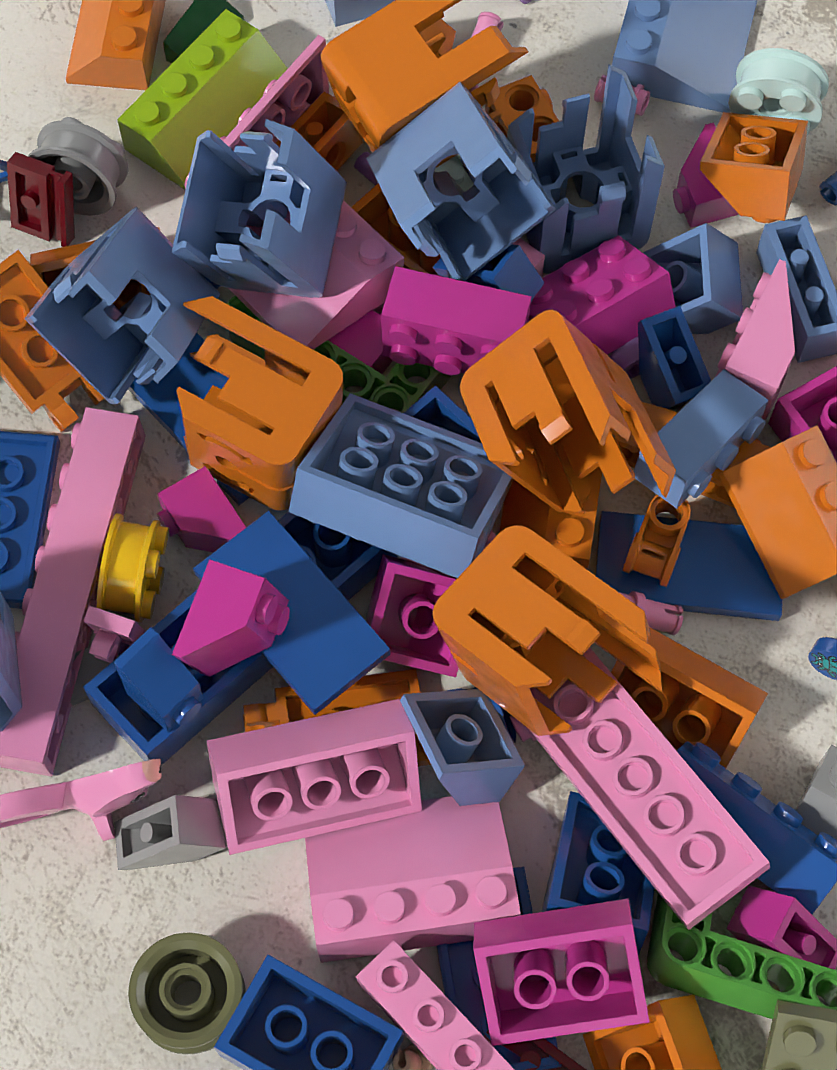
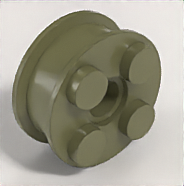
(160, 973)

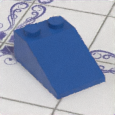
(595, 869)

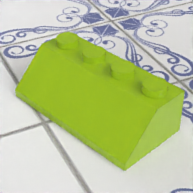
(199, 93)

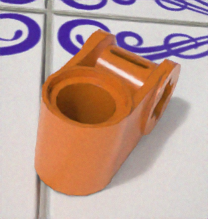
(657, 544)

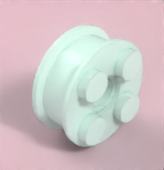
(780, 86)

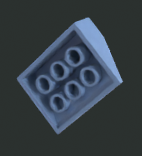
(685, 48)
(401, 486)

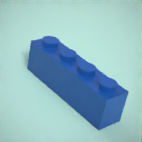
(799, 860)

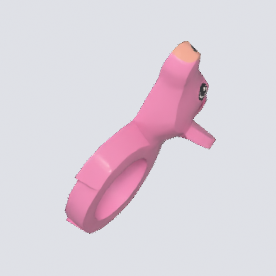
(92, 795)

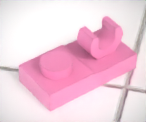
(112, 633)

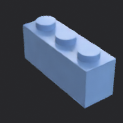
(809, 283)
(706, 436)

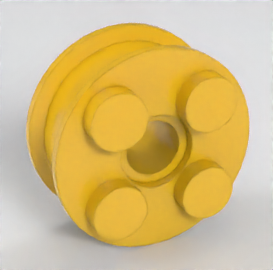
(131, 567)

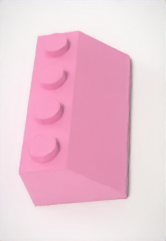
(315, 775)

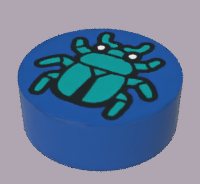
(824, 656)

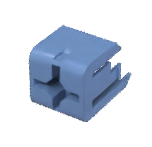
(605, 175)
(257, 189)
(434, 209)
(144, 334)

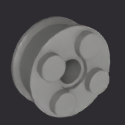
(91, 156)

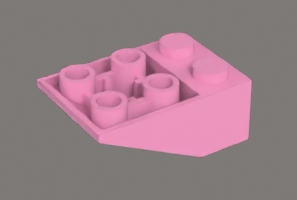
(763, 338)

